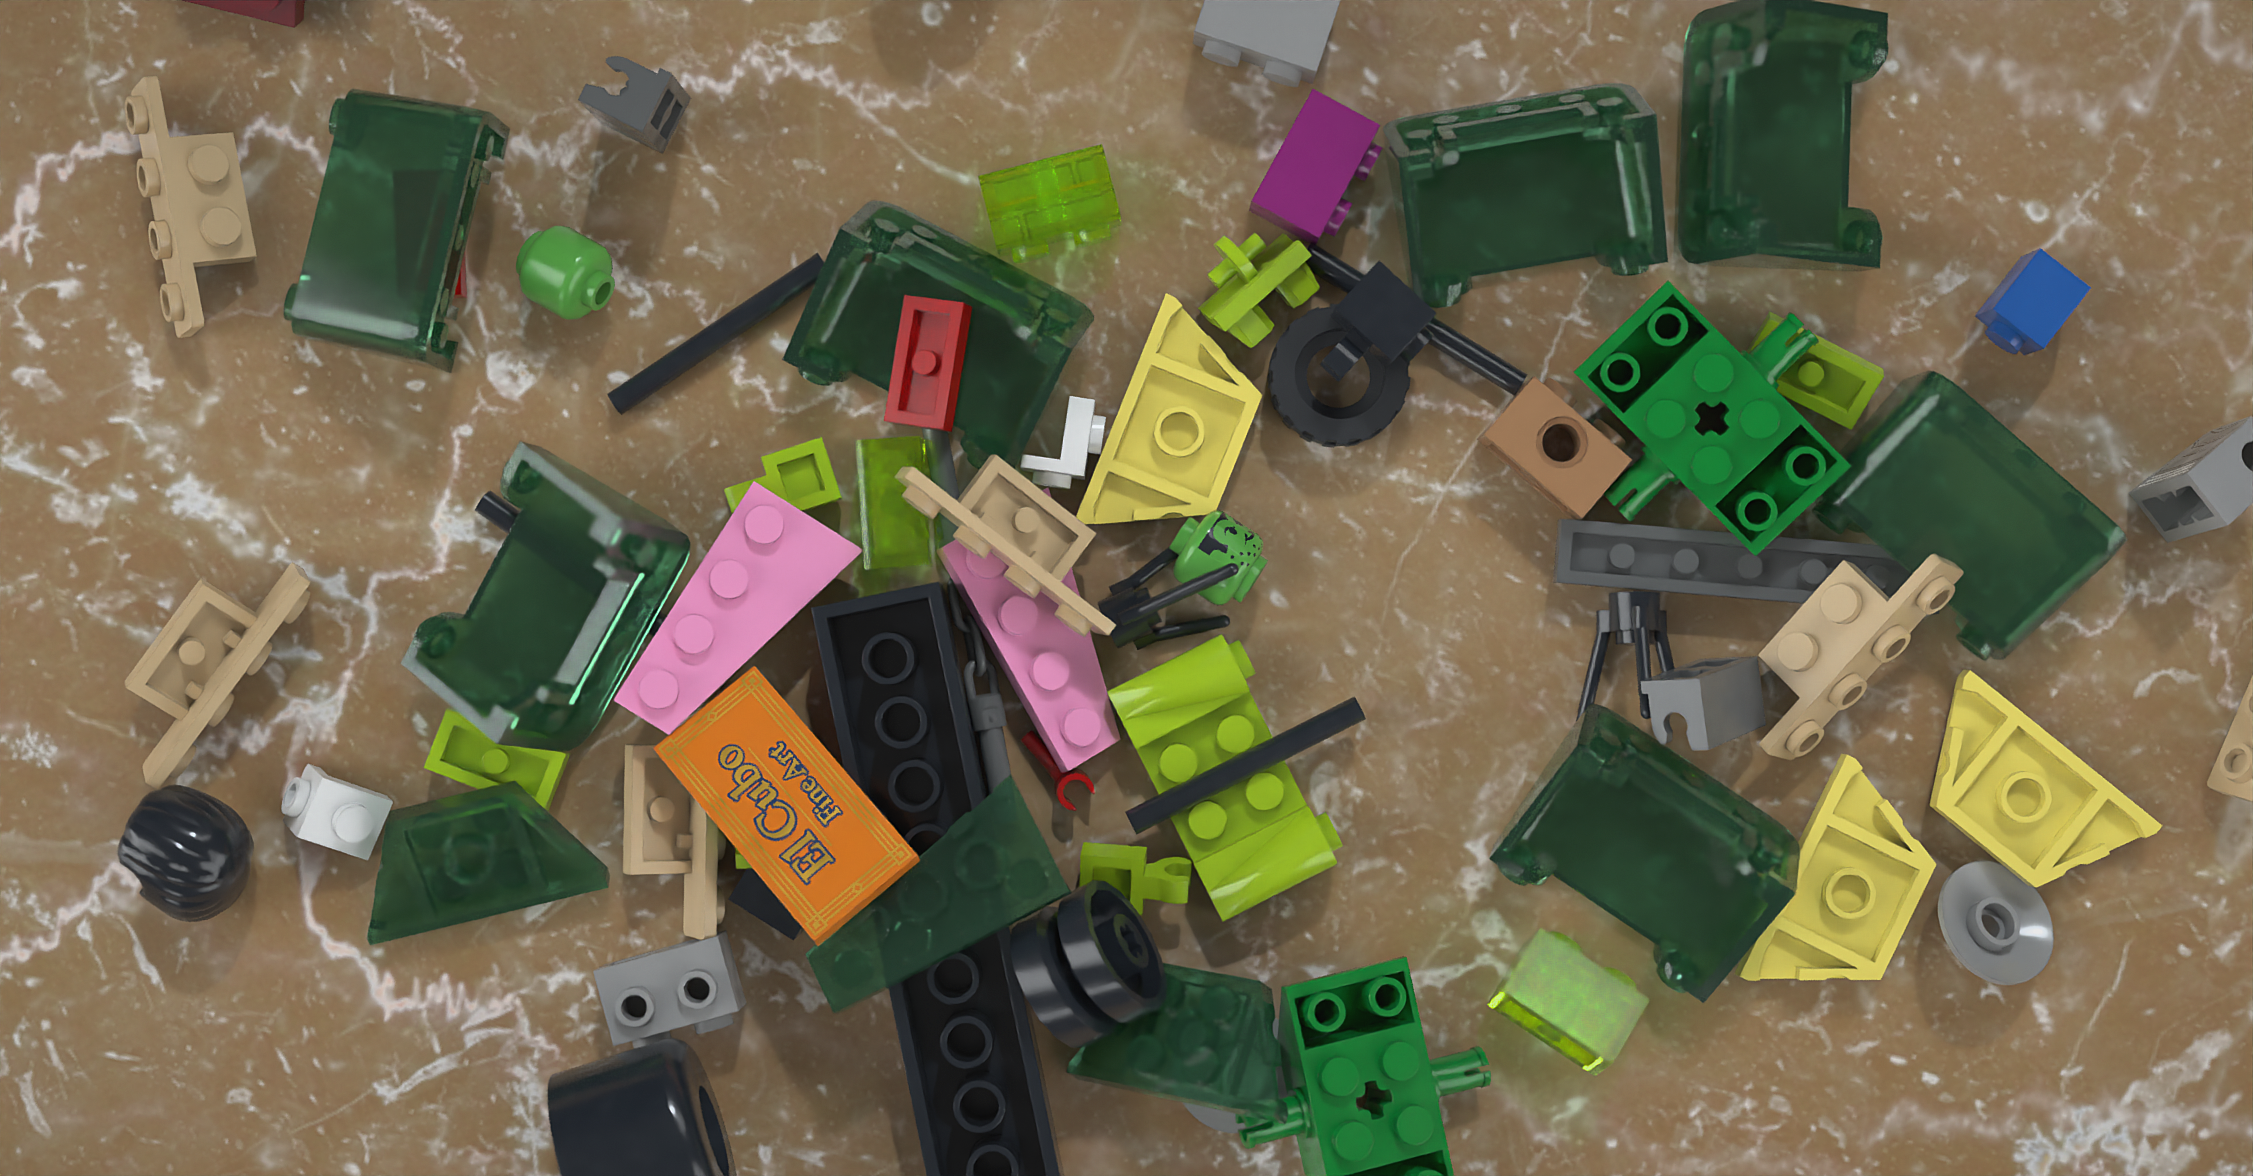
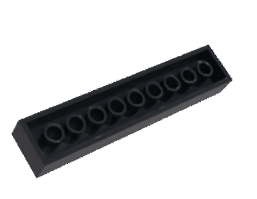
(916, 757)

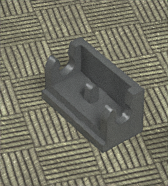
(644, 109)
(1714, 696)

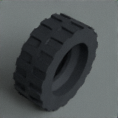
(1314, 419)

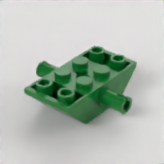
(1764, 457)
(1355, 1034)

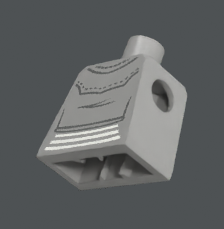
(2202, 484)

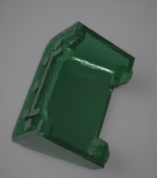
(1773, 135)
(1527, 187)
(393, 226)
(1017, 338)
(1958, 484)
(554, 609)
(1653, 848)

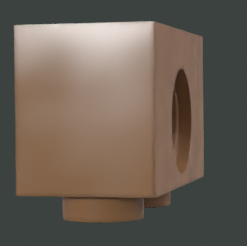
(1517, 441)

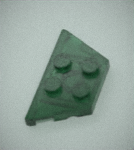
(475, 861)
(1201, 1047)

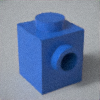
(2031, 303)

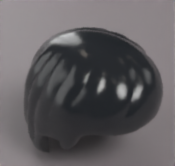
(187, 852)

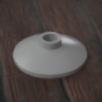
(1995, 923)

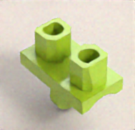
(1276, 267)

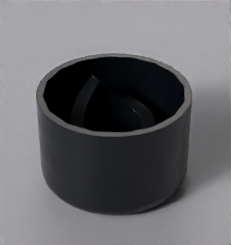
(639, 1116)

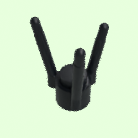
(1138, 611)
(1637, 623)

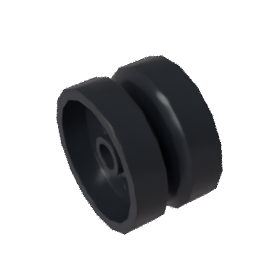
(1088, 964)

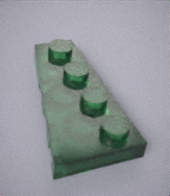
(962, 890)

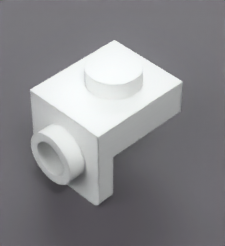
(1081, 436)
(334, 812)

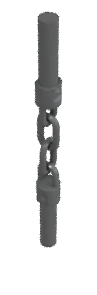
(987, 709)

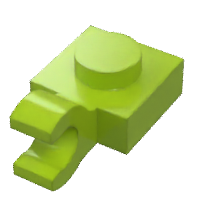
(797, 475)
(1127, 871)

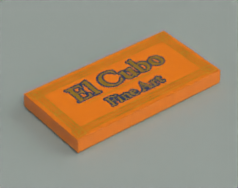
(786, 805)

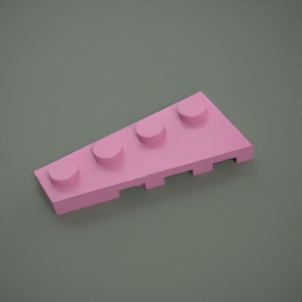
(741, 595)
(1041, 656)

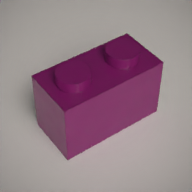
(1315, 168)

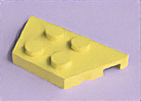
(1173, 430)
(2026, 791)
(1853, 889)

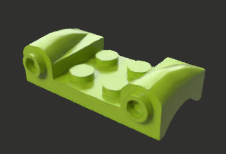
(1252, 835)

